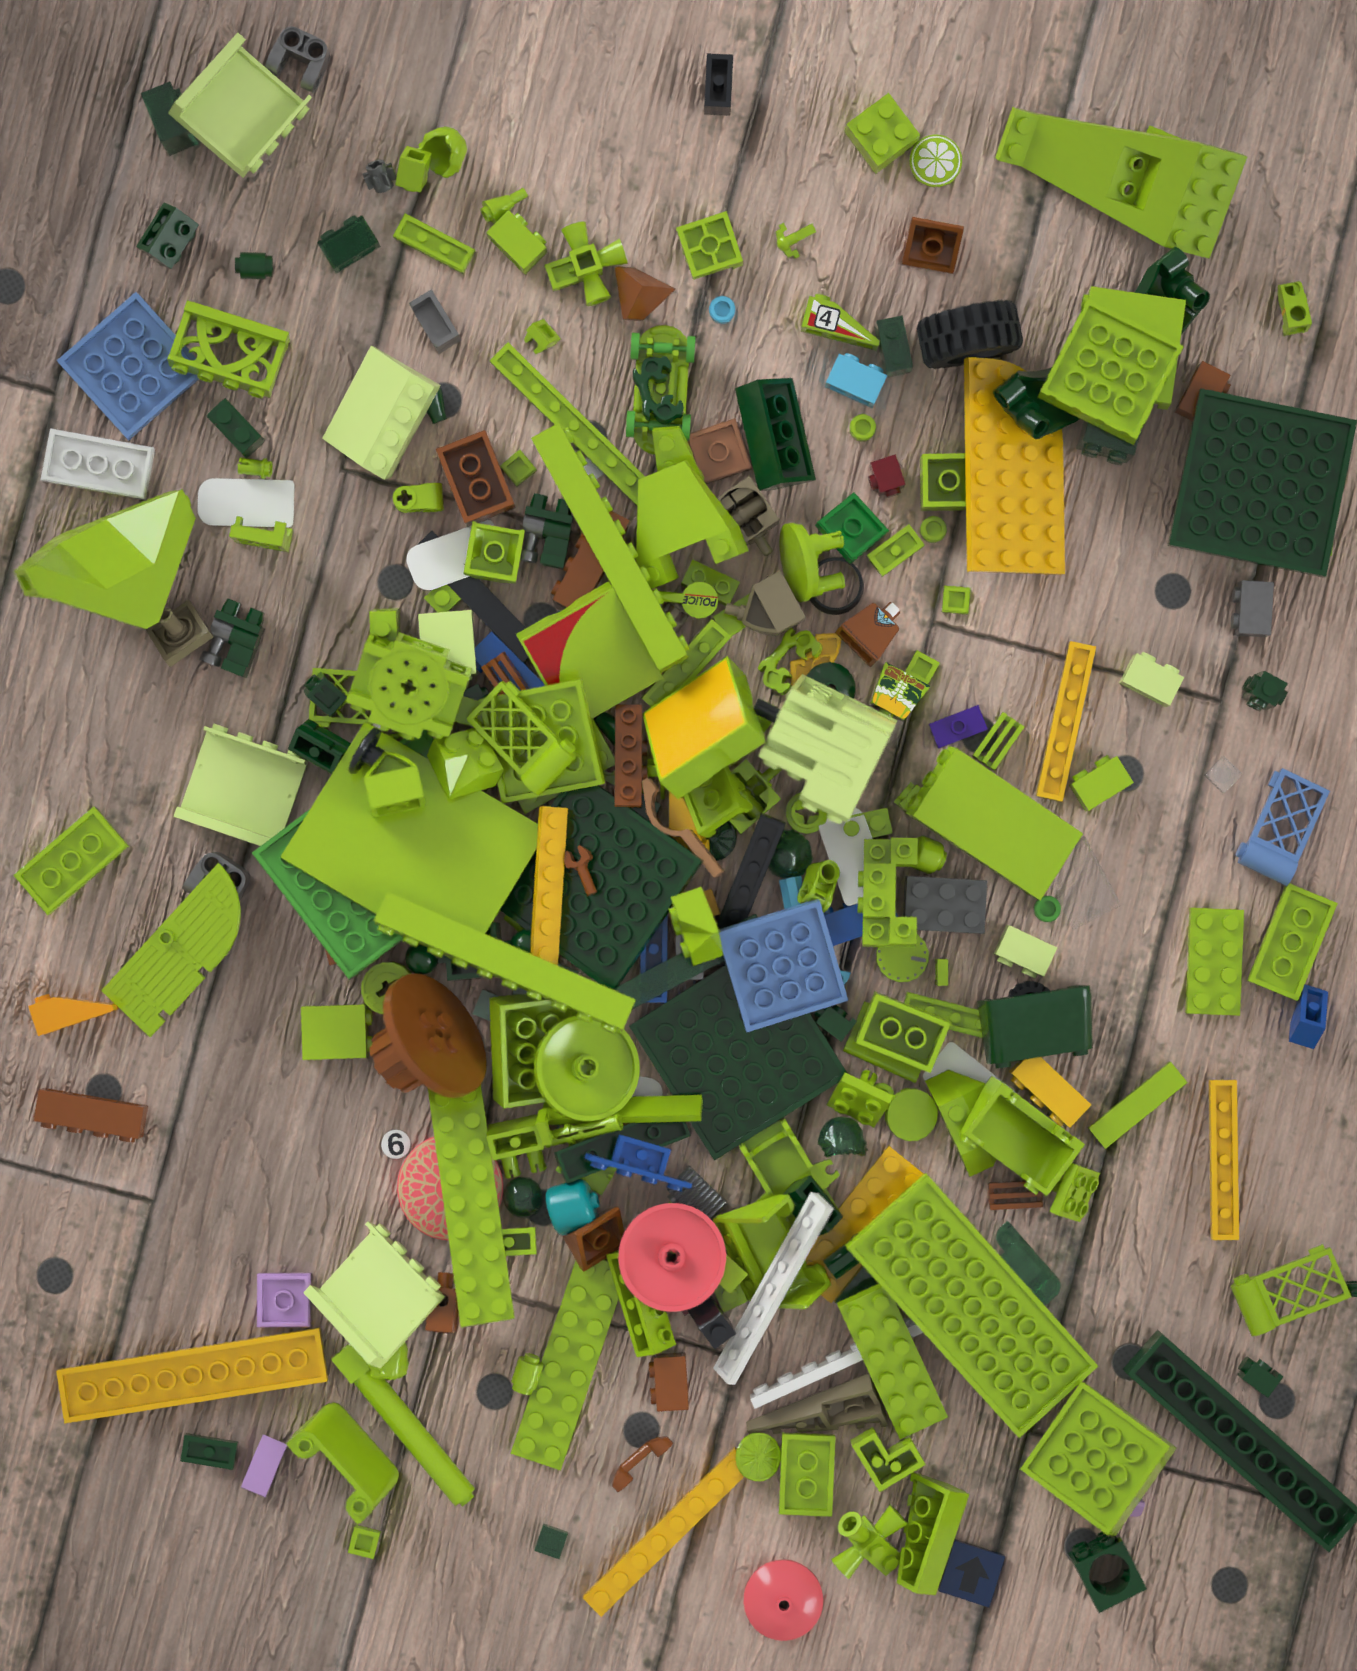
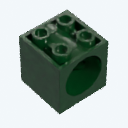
(1110, 1593)

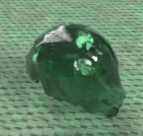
(791, 855)
(842, 1136)

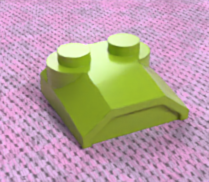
(493, 553)

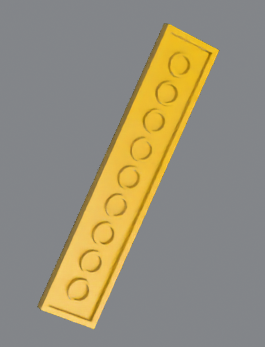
(192, 1375)

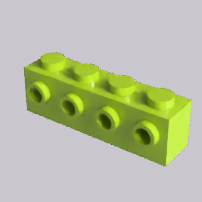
(647, 1326)

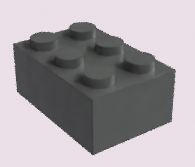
(946, 904)

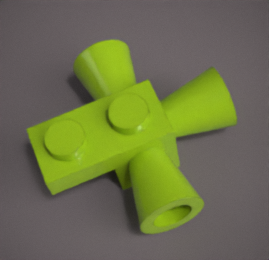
(585, 264)
(869, 1542)

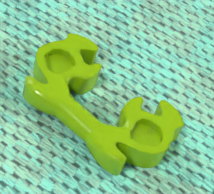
(774, 677)

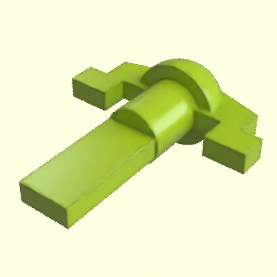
(784, 243)

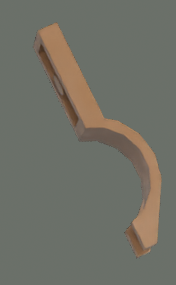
(650, 792)

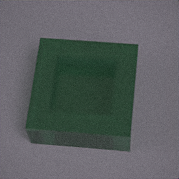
(551, 1541)

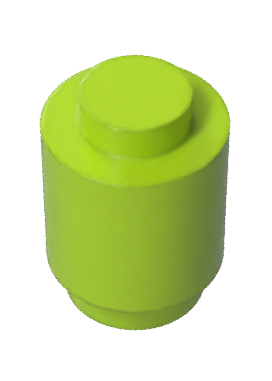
(527, 1374)

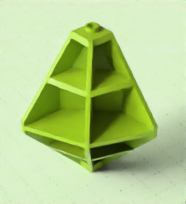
(116, 563)

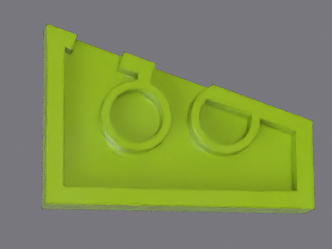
(672, 448)

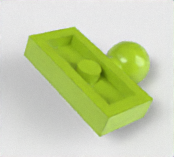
(723, 584)

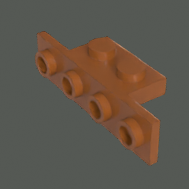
(628, 756)

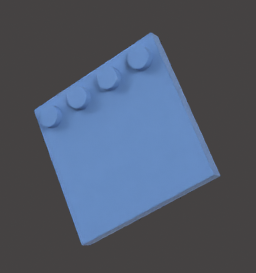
(126, 366)
(782, 965)

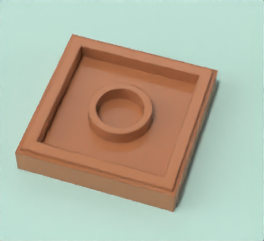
(719, 451)

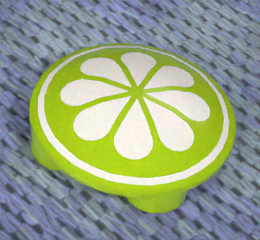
(935, 161)

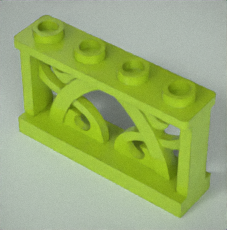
(210, 318)

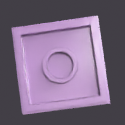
(282, 1300)

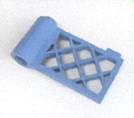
(1263, 855)

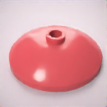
(779, 1582)

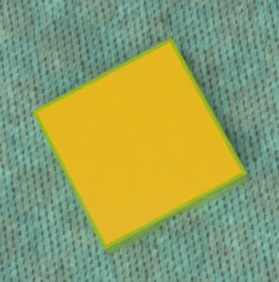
(703, 727)

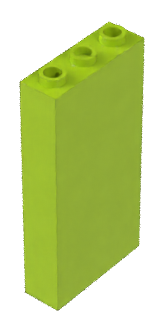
(993, 822)

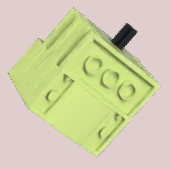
(827, 742)

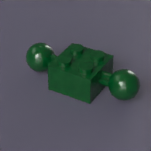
(422, 962)

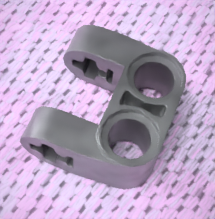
(316, 66)
(202, 869)

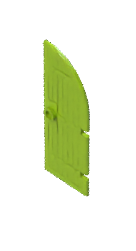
(169, 962)

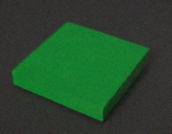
(857, 524)

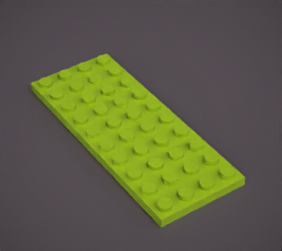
(971, 1305)

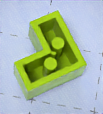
(884, 1464)

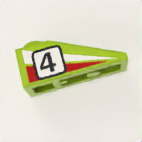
(832, 322)

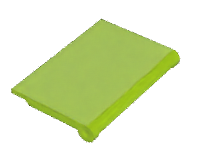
(878, 1059)

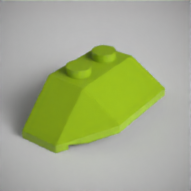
(954, 1099)

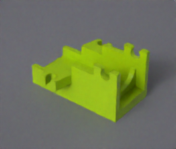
(781, 1161)

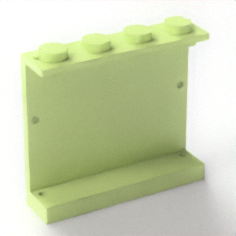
(242, 786)
(377, 1296)

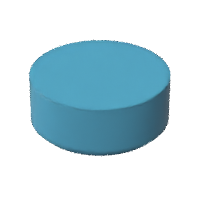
(722, 310)

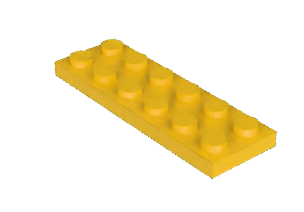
(871, 1196)

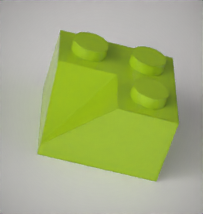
(464, 763)
(696, 925)

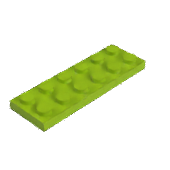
(892, 1360)

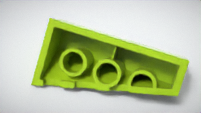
(930, 1533)

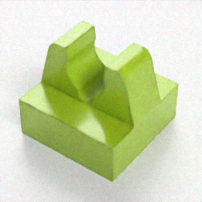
(542, 334)

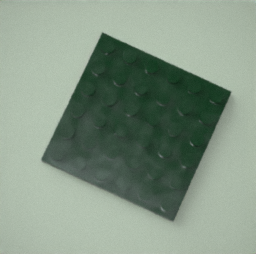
(1262, 483)
(634, 878)
(742, 1075)

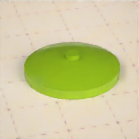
(586, 1069)

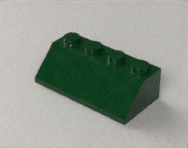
(775, 433)

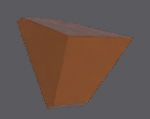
(639, 293)

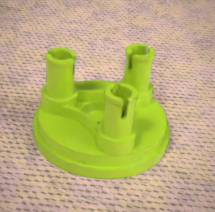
(800, 558)

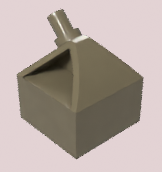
(769, 608)

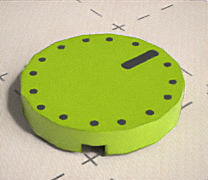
(903, 962)

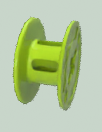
(374, 982)

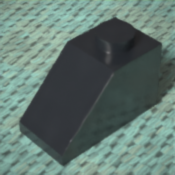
(712, 1322)

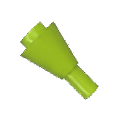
(496, 207)

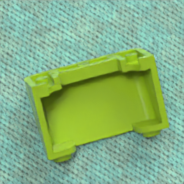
(1020, 1137)
(351, 1453)

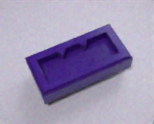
(958, 726)

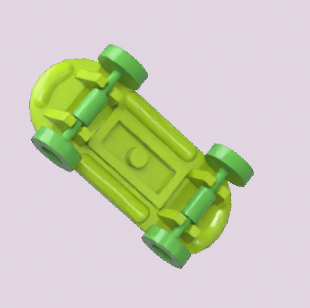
(660, 342)

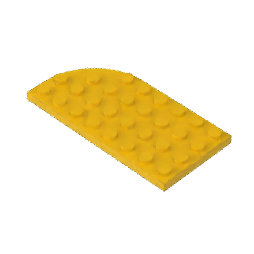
(1010, 483)

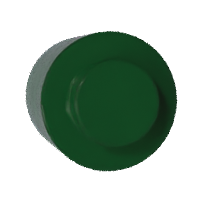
(254, 265)

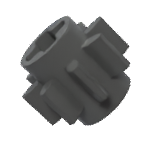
(379, 176)

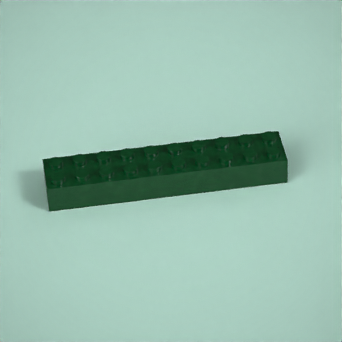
(1242, 1441)

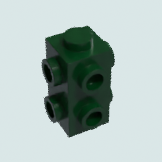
(1264, 691)

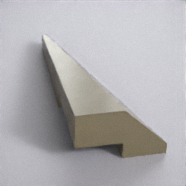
(841, 1405)

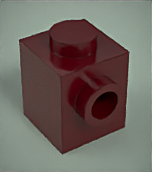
(886, 476)

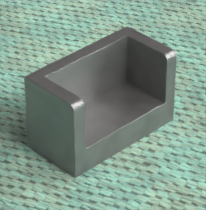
(435, 321)

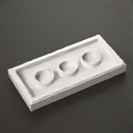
(97, 464)

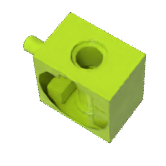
(756, 791)

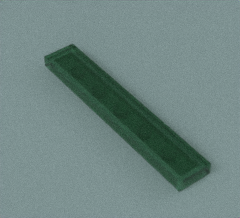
(665, 976)

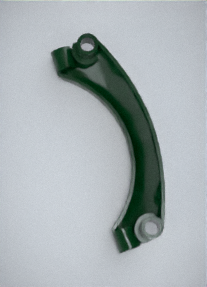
(1020, 391)

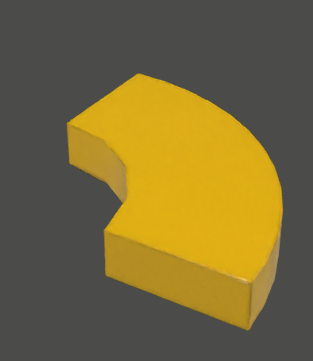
(830, 648)

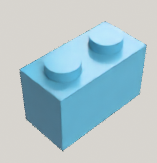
(856, 379)

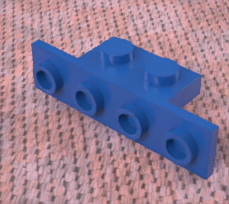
(639, 1158)

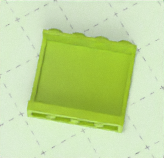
(1154, 313)

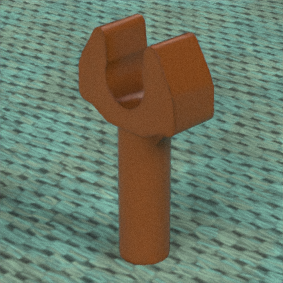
(581, 867)

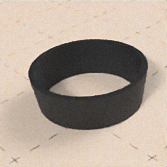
(837, 611)

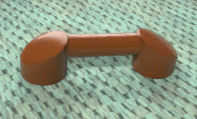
(656, 1445)

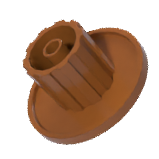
(428, 1040)

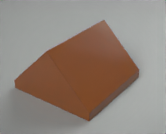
(932, 245)
(596, 1239)

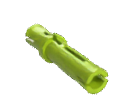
(609, 1124)

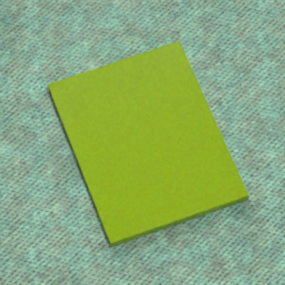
(444, 856)

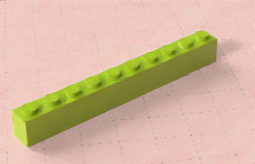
(610, 548)
(503, 961)

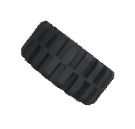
(969, 331)

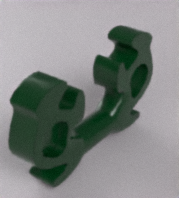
(652, 369)

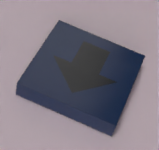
(971, 1573)

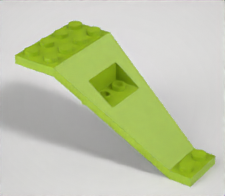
(1174, 191)

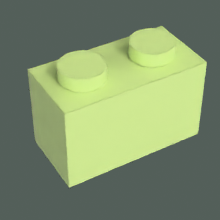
(1152, 679)
(1024, 951)

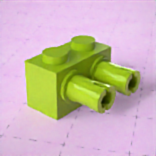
(515, 1138)

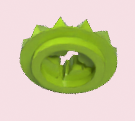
(797, 821)

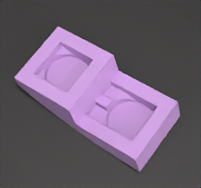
(264, 1466)

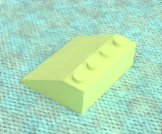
(380, 413)

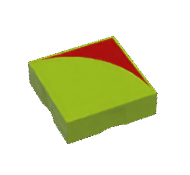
(593, 643)

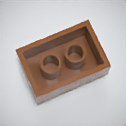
(475, 478)

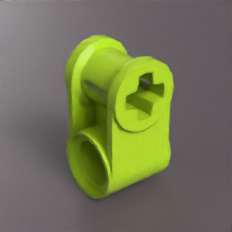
(425, 498)
(817, 886)

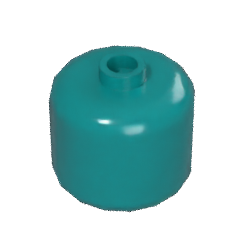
(571, 1206)

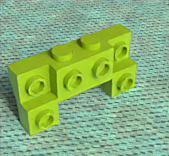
(879, 892)

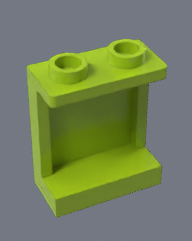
(335, 1031)

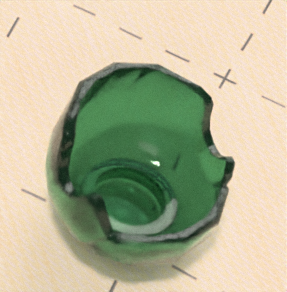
(523, 1197)

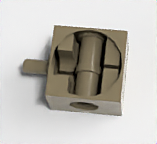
(751, 513)

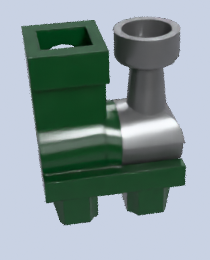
(548, 525)
(240, 634)

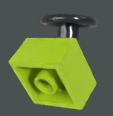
(391, 782)

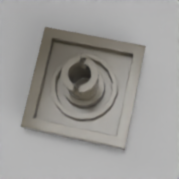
(179, 632)

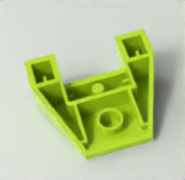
(677, 512)

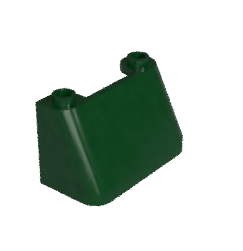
(1036, 1025)

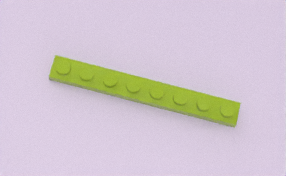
(560, 410)

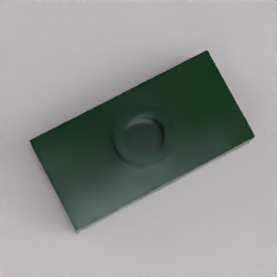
(209, 1451)

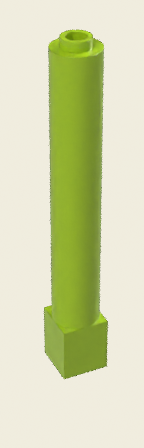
(405, 1426)

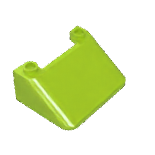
(753, 1239)

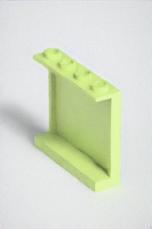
(238, 108)

